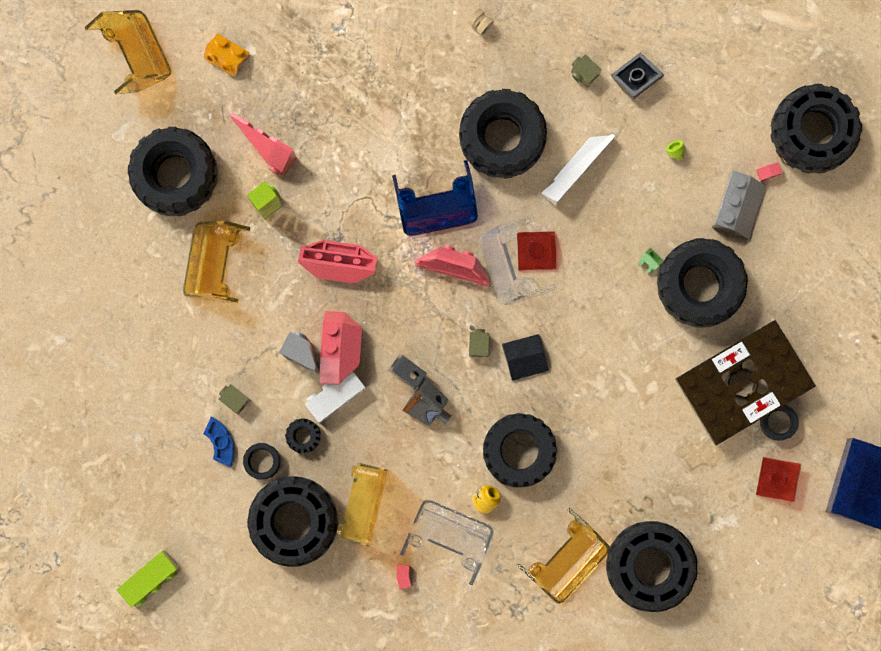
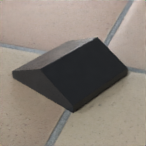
(637, 75)
(525, 357)

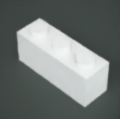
(334, 397)

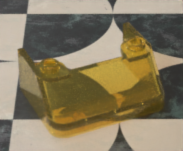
(138, 46)
(208, 260)
(363, 504)
(571, 562)

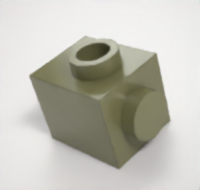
(585, 70)

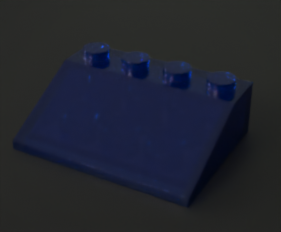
(858, 484)

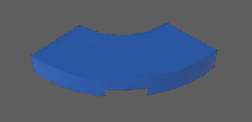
(221, 441)

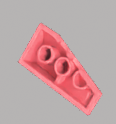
(272, 150)

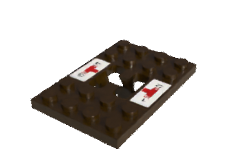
(715, 399)

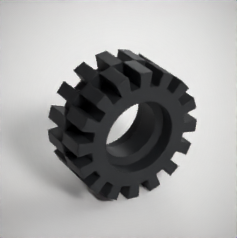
(291, 435)

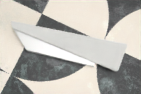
(576, 167)

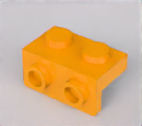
(225, 54)

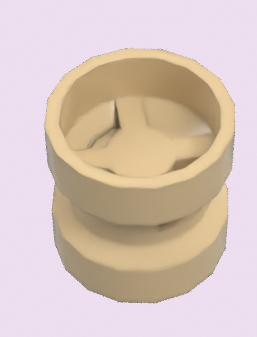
(480, 21)

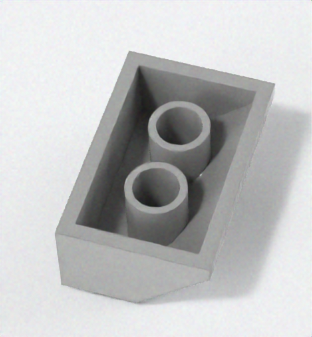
(739, 205)
(300, 351)

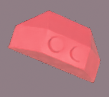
(337, 261)
(454, 264)
(339, 347)

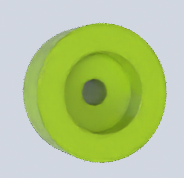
(676, 149)

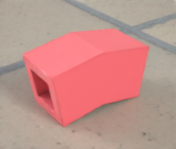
(769, 171)
(403, 576)

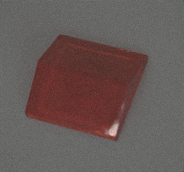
(536, 251)
(778, 479)

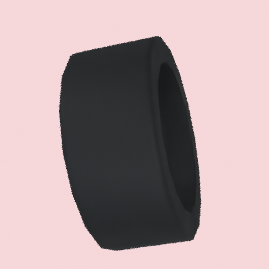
(789, 433)
(247, 459)

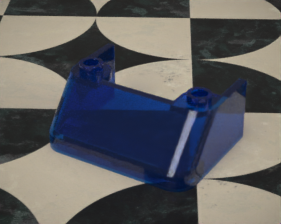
(437, 210)

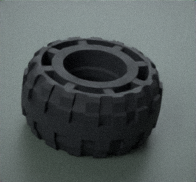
(508, 106)
(799, 150)
(153, 152)
(722, 262)
(322, 528)
(621, 566)

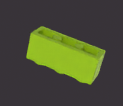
(265, 199)
(148, 579)

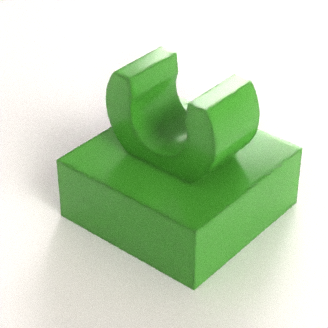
(651, 259)

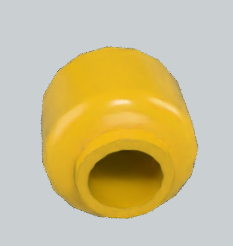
(486, 499)

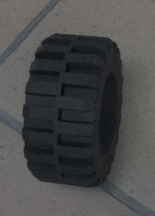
(538, 431)

